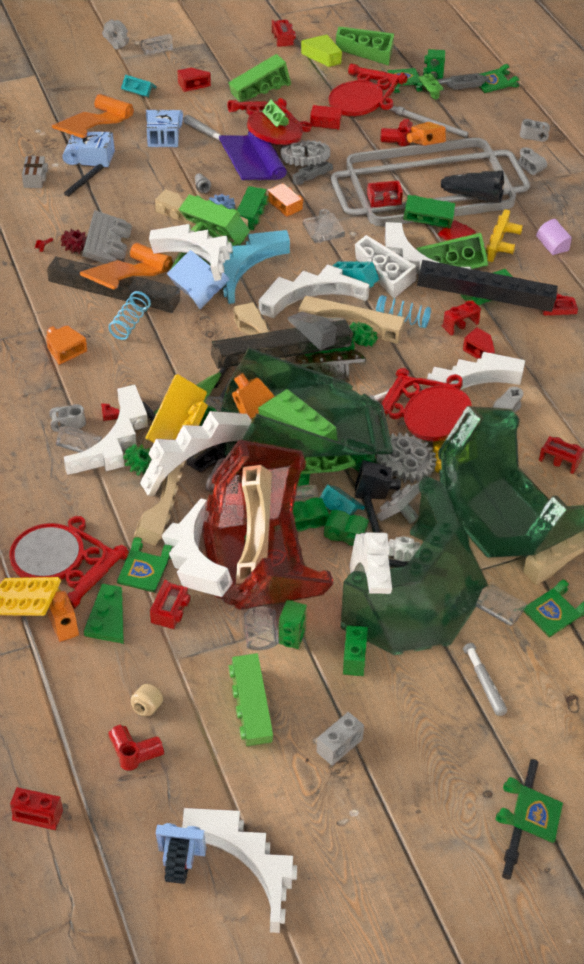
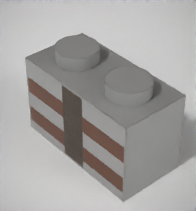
(34, 172)

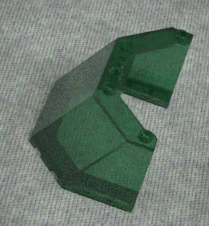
(491, 493)
(429, 594)

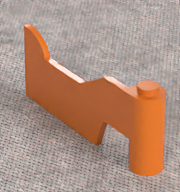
(115, 112)
(110, 273)

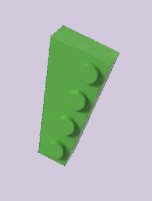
(366, 43)
(260, 79)
(218, 217)
(293, 411)
(251, 700)

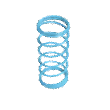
(133, 304)
(426, 316)

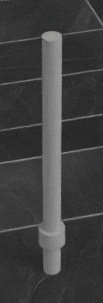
(401, 111)

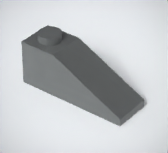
(315, 328)

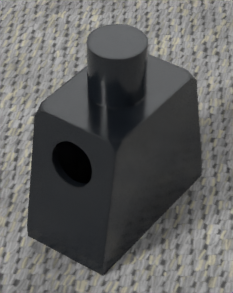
(375, 481)

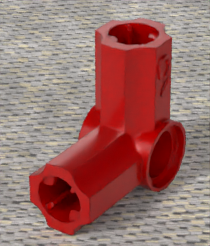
(397, 135)
(133, 753)

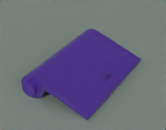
(253, 157)

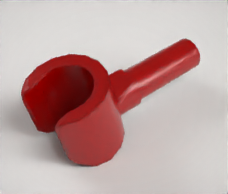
(40, 244)

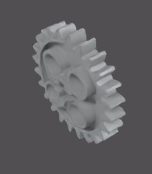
(315, 153)
(409, 458)

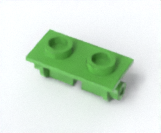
(431, 85)
(275, 114)

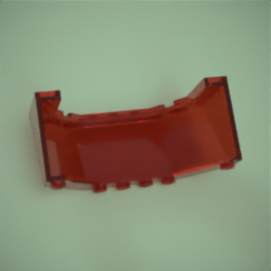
(283, 572)

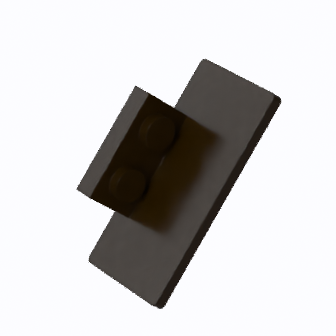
(333, 365)

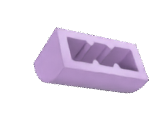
(554, 237)

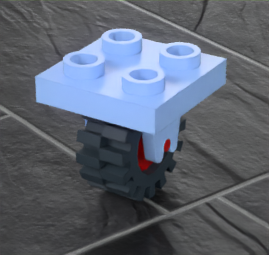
(179, 849)

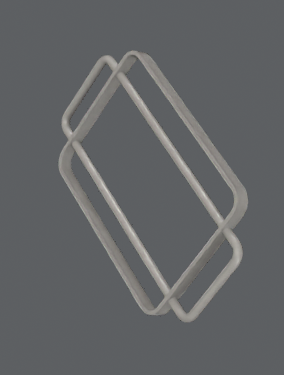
(420, 149)

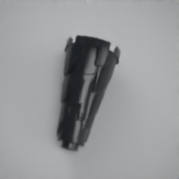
(483, 185)

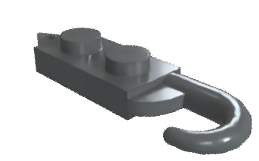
(464, 81)

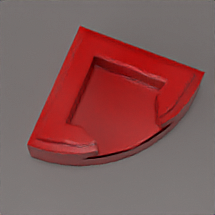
(109, 412)

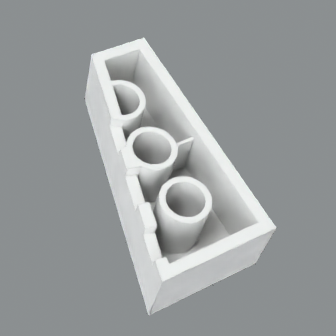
(393, 270)

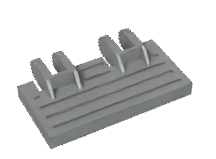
(104, 238)

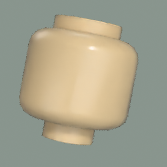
(146, 700)

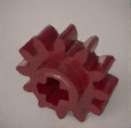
(73, 240)

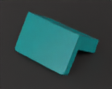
(137, 85)
(339, 500)

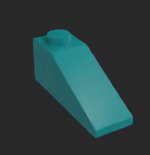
(360, 271)

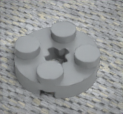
(116, 40)

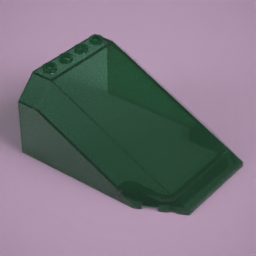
(357, 417)

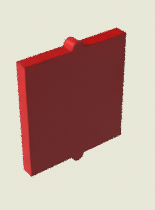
(456, 231)

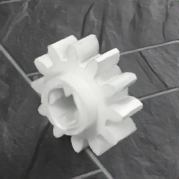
(403, 548)

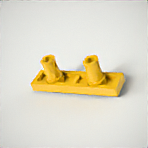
(495, 244)

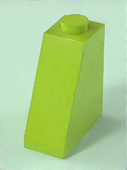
(322, 50)

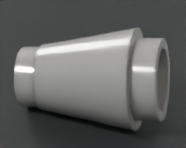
(202, 183)

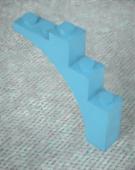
(257, 248)

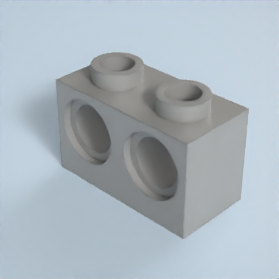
(340, 738)

